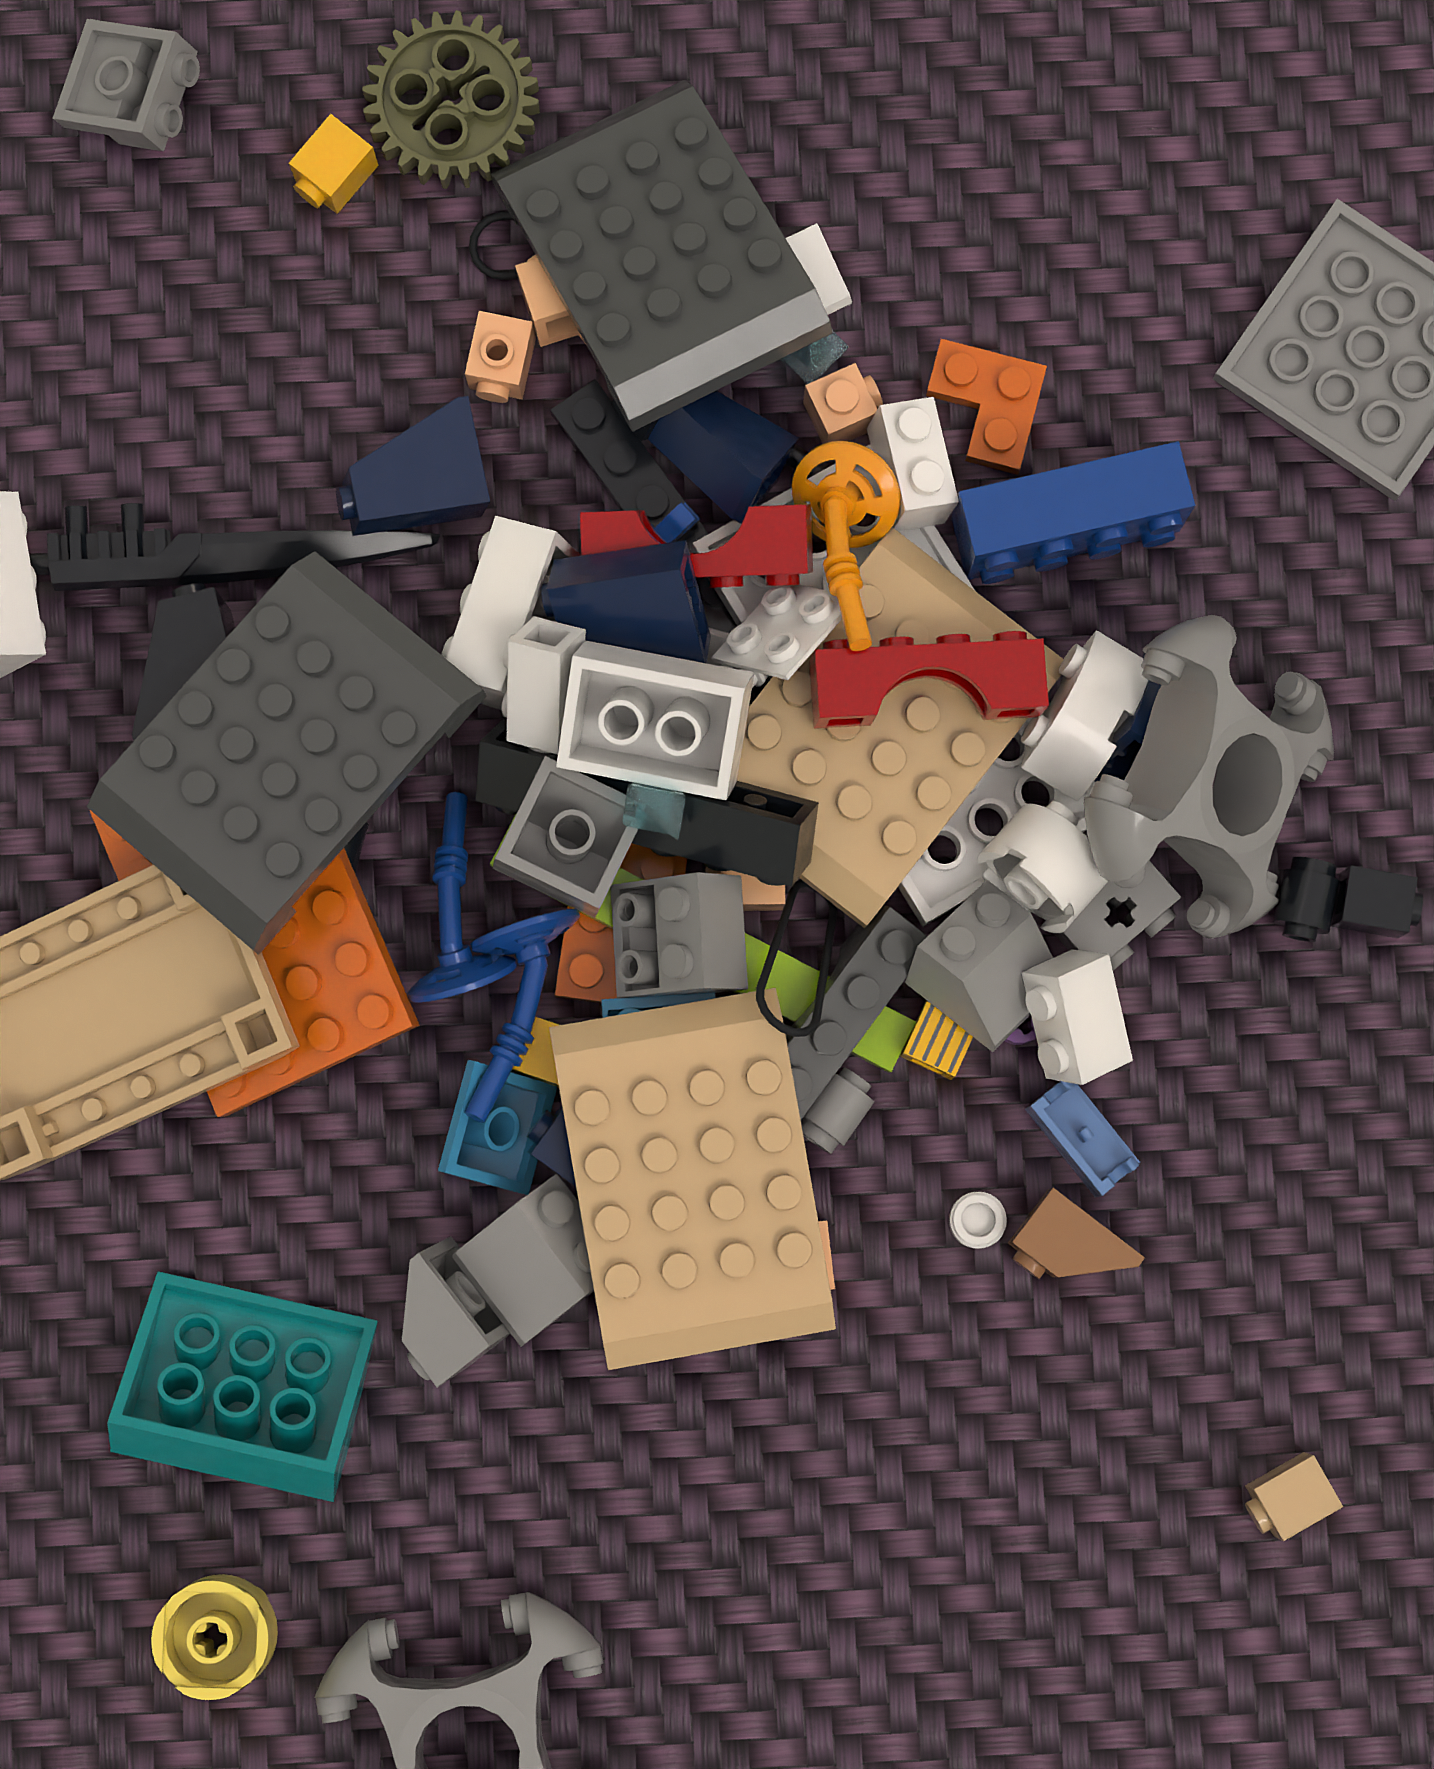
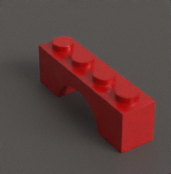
(768, 543)
(1000, 676)

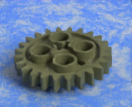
(418, 65)

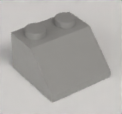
(567, 838)
(976, 963)
(531, 1260)
(445, 1316)

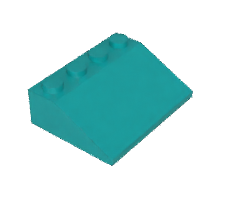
(242, 1386)

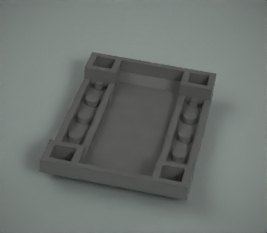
(662, 253)
(282, 748)

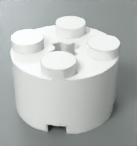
(1044, 864)

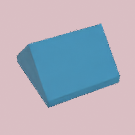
(499, 1148)

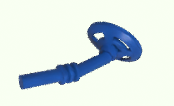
(529, 943)
(457, 964)

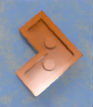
(1001, 390)

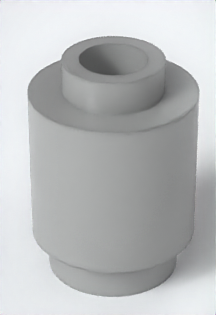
(837, 1111)

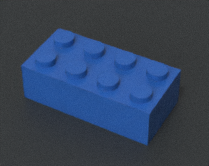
(1072, 513)

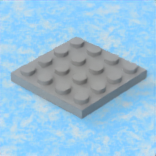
(1347, 351)

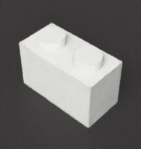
(914, 448)
(1077, 1016)

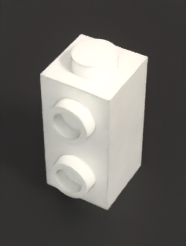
(538, 682)

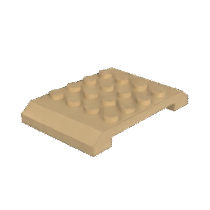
(904, 777)
(124, 1016)
(692, 1179)

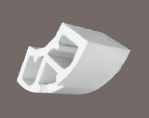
(1077, 730)

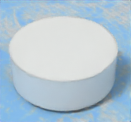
(977, 1220)

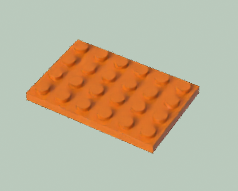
(328, 975)

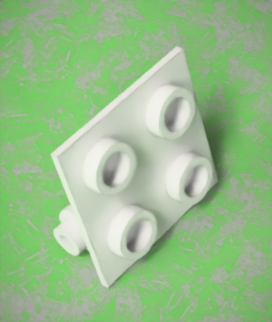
(781, 632)

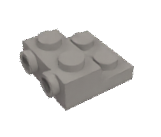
(128, 84)

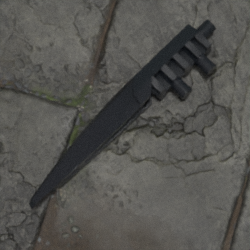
(154, 560)

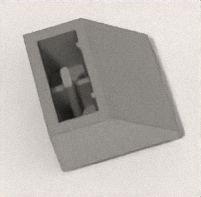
(679, 935)

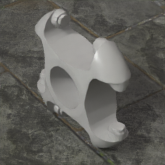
(1169, 796)
(507, 1690)

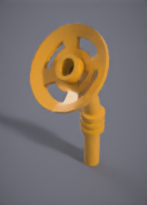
(841, 504)

